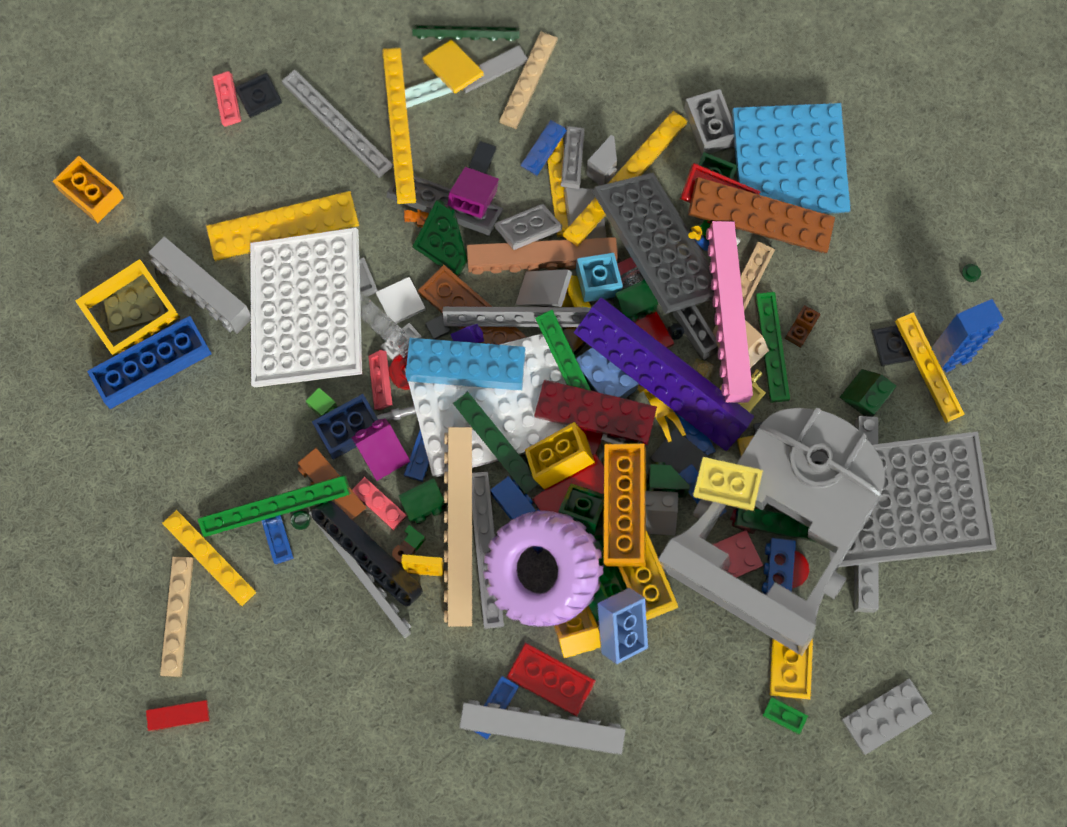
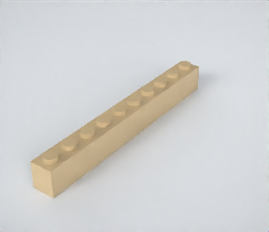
(459, 527)

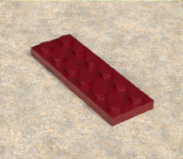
(595, 412)

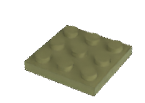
(133, 304)

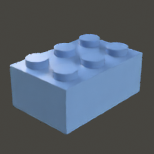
(605, 376)
(623, 625)

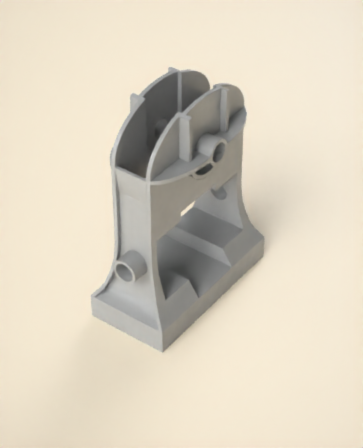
(813, 472)

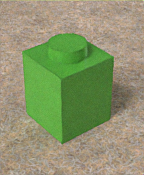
(321, 403)

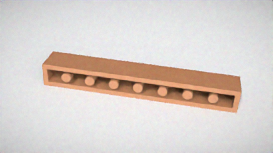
(535, 255)

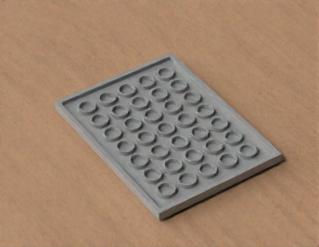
(929, 502)

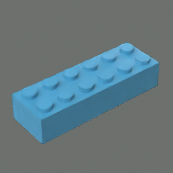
(465, 364)

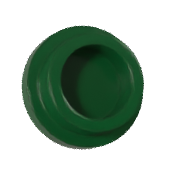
(971, 273)
(300, 520)

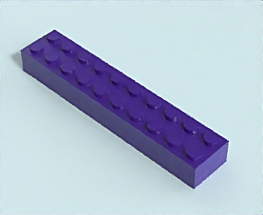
(663, 374)

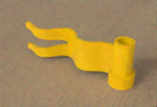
(662, 411)

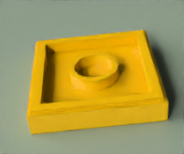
(423, 565)

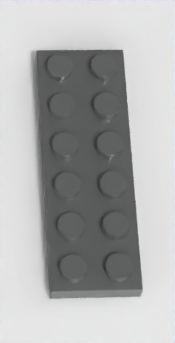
(429, 192)

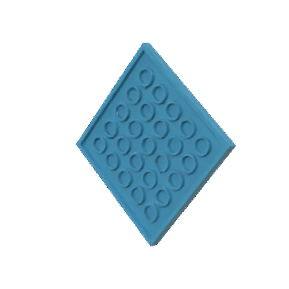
(794, 154)

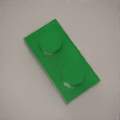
(785, 716)

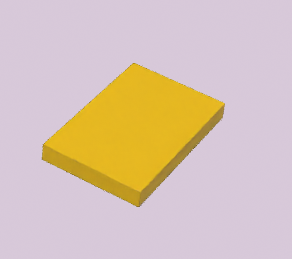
(453, 66)
(790, 672)

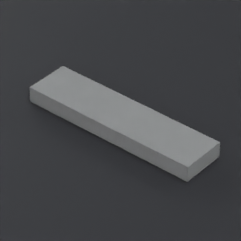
(499, 66)
(572, 157)

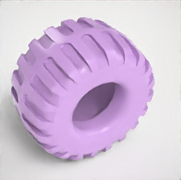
(575, 561)

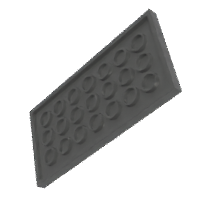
(657, 241)

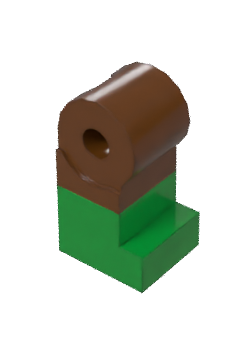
(409, 545)

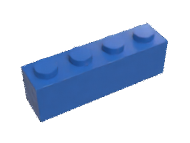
(513, 502)

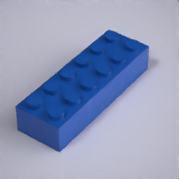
(967, 335)
(149, 362)

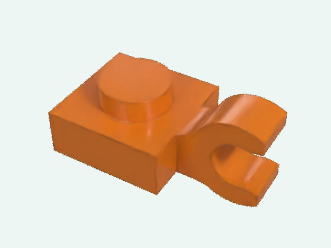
(419, 217)

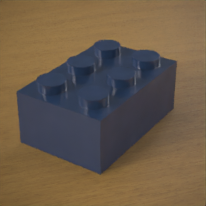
(343, 423)

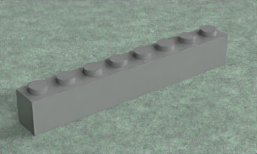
(542, 728)

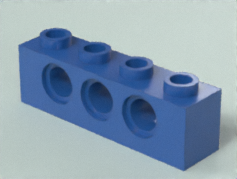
(786, 550)

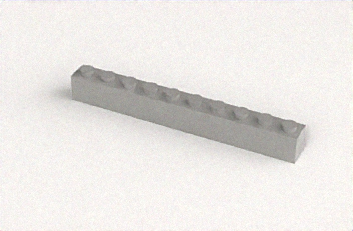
(867, 575)

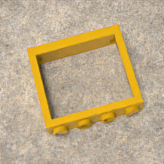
(111, 286)

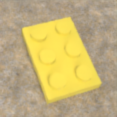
(728, 483)

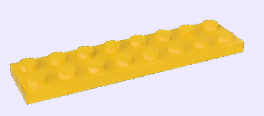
(305, 218)

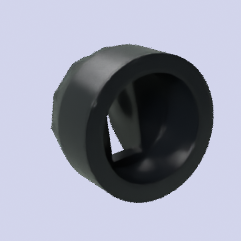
(680, 331)

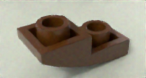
(802, 326)

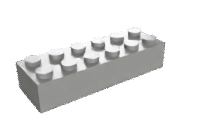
(200, 286)

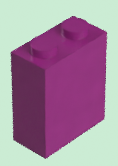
(473, 192)
(380, 449)

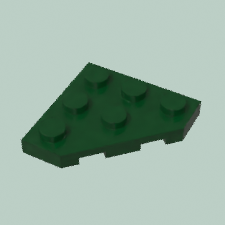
(441, 239)

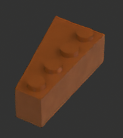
(319, 470)

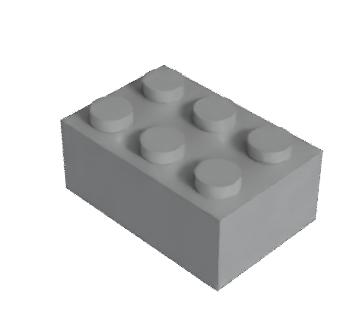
(710, 121)

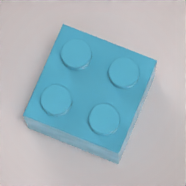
(598, 277)

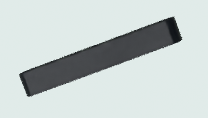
(367, 552)

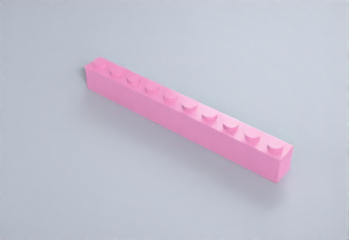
(729, 312)

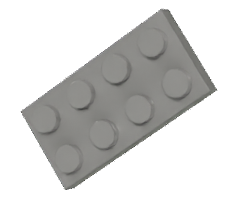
(886, 716)

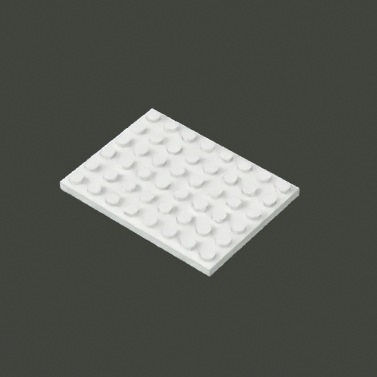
(305, 308)
(508, 409)

